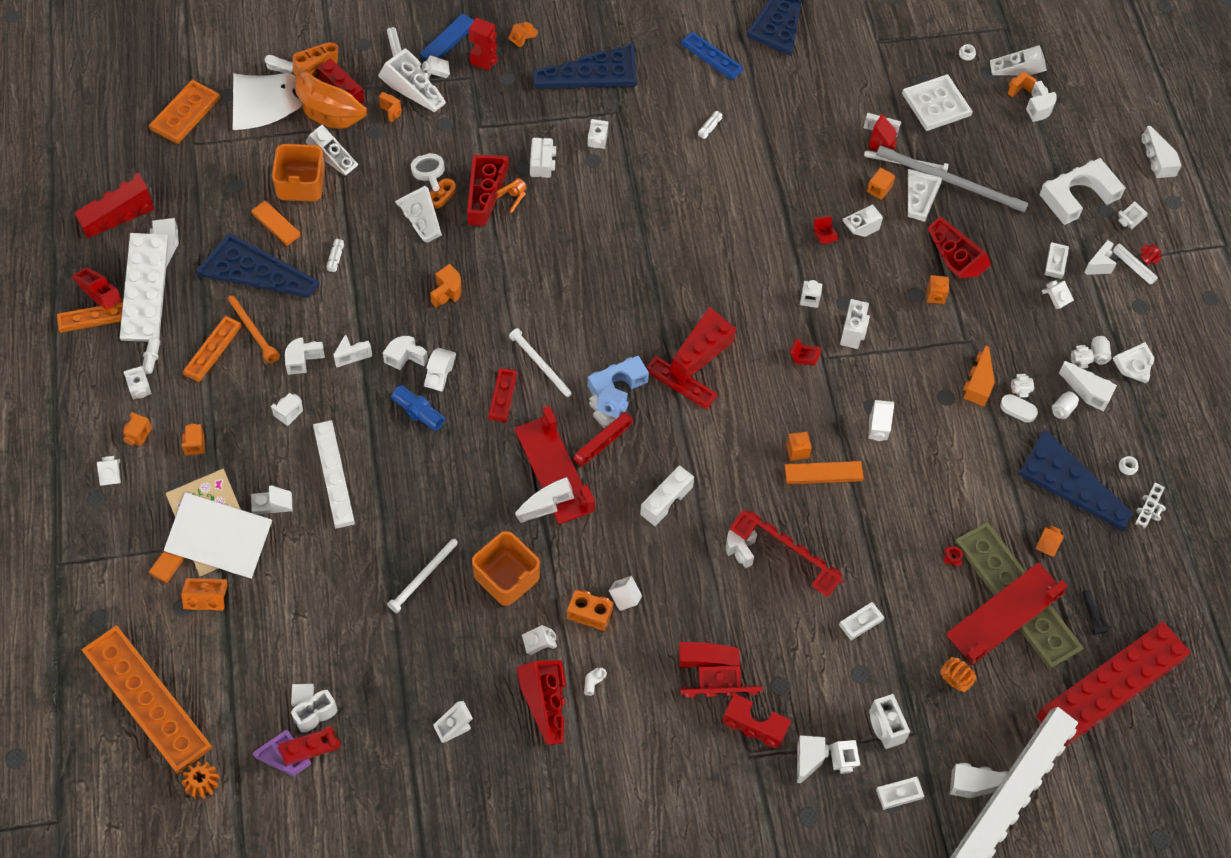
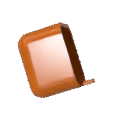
(298, 172)
(506, 568)

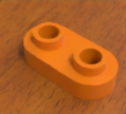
(442, 195)

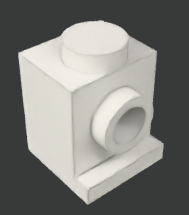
(598, 134)
(812, 289)
(137, 382)
(287, 408)
(844, 756)

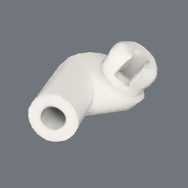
(592, 679)

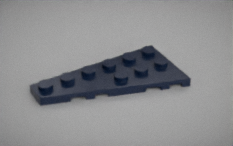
(777, 25)
(593, 70)
(248, 265)
(1066, 477)

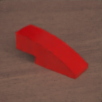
(97, 288)
(706, 654)

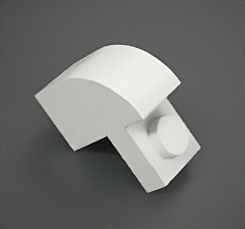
(1042, 102)
(401, 350)
(298, 353)
(438, 366)
(738, 545)

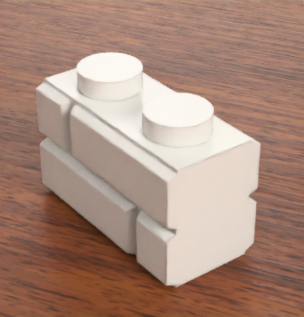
(541, 157)

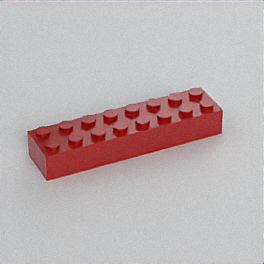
(1120, 679)

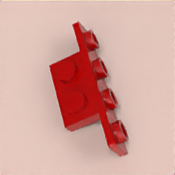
(720, 680)

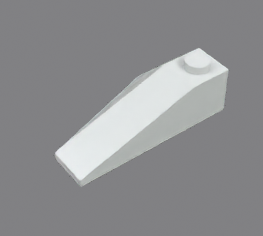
(407, 77)

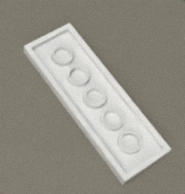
(144, 287)

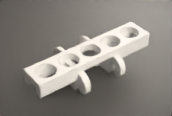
(1154, 502)

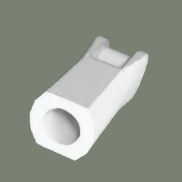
(277, 64)

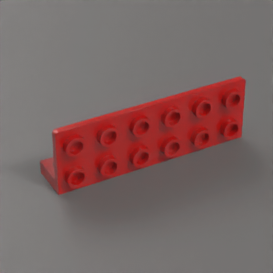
(552, 463)
(826, 580)
(1005, 613)

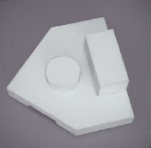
(1135, 362)

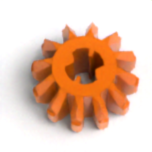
(958, 674)
(209, 781)

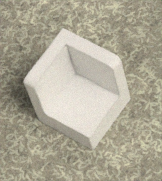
(625, 593)

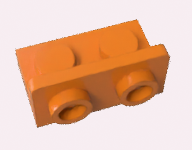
(204, 594)

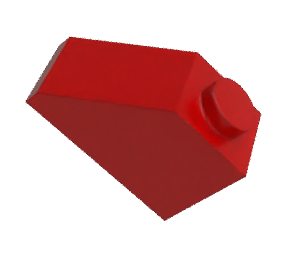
(883, 135)

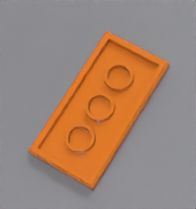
(184, 111)

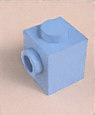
(612, 401)

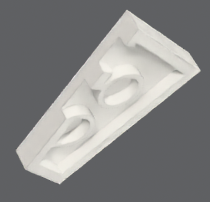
(921, 193)
(421, 213)

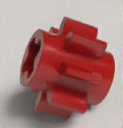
(1150, 253)

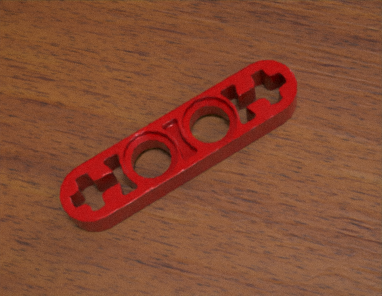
(603, 439)

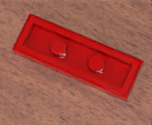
(502, 395)

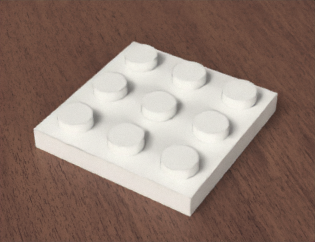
(937, 102)

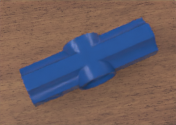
(418, 408)

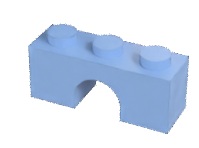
(630, 371)

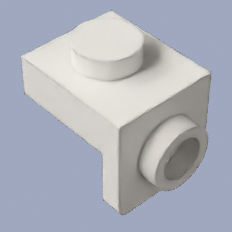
(436, 66)
(1132, 215)
(1059, 293)
(109, 471)
(539, 639)

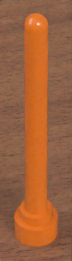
(270, 353)

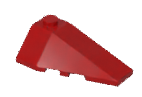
(957, 250)
(542, 689)

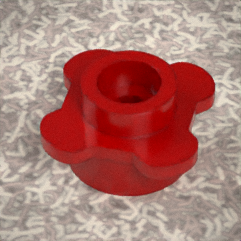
(949, 551)

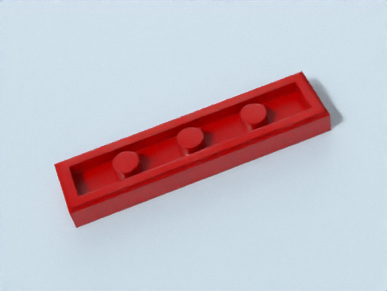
(690, 388)

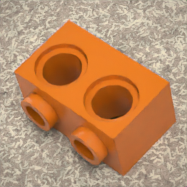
(587, 614)

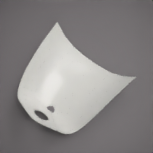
(262, 100)

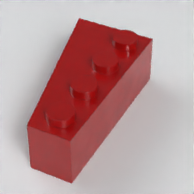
(486, 179)
(116, 207)
(702, 345)

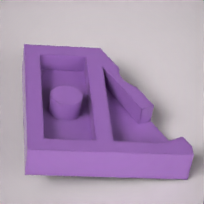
(270, 755)

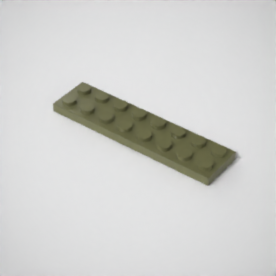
(1000, 568)

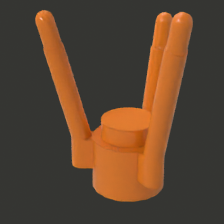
(515, 188)

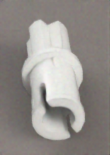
(150, 355)

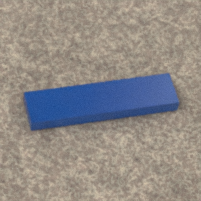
(448, 38)
(712, 55)

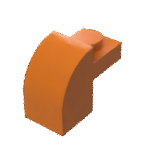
(449, 286)

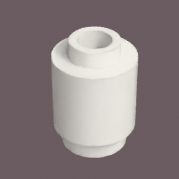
(1101, 350)
(1065, 405)

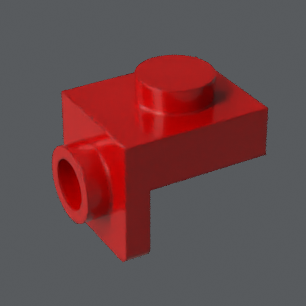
(824, 231)
(804, 354)

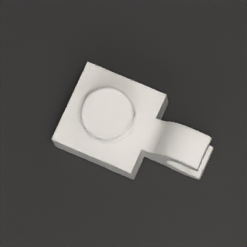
(602, 418)

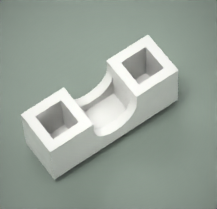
(674, 487)

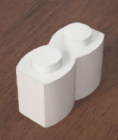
(310, 713)

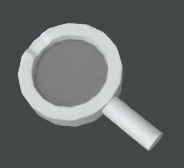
(428, 168)

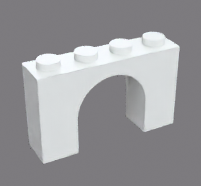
(1093, 175)

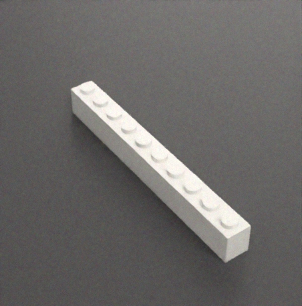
(1017, 786)

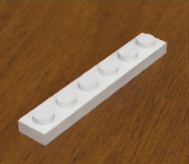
(333, 474)

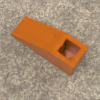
(982, 379)

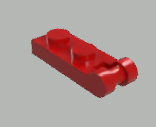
(308, 746)

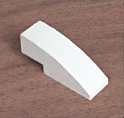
(545, 500)

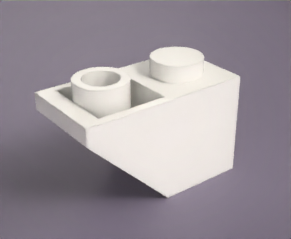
(864, 221)

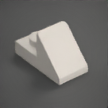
(1101, 261)
(348, 354)
(274, 501)
(453, 722)

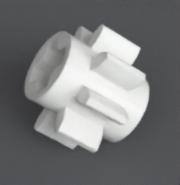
(1082, 356)
(1022, 385)

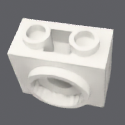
(855, 324)
(888, 721)

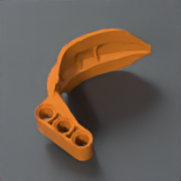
(320, 100)

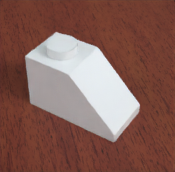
(880, 420)
(810, 755)

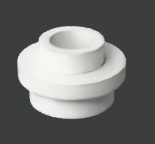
(967, 52)
(1130, 461)

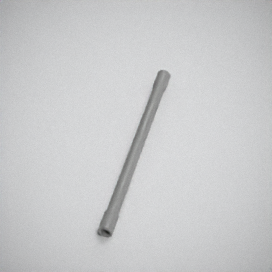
(953, 179)

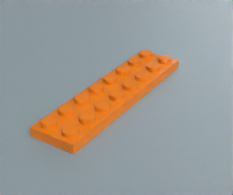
(147, 699)

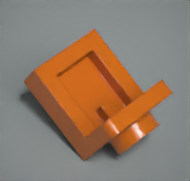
(521, 32)
(1022, 81)
(390, 104)
(1050, 540)

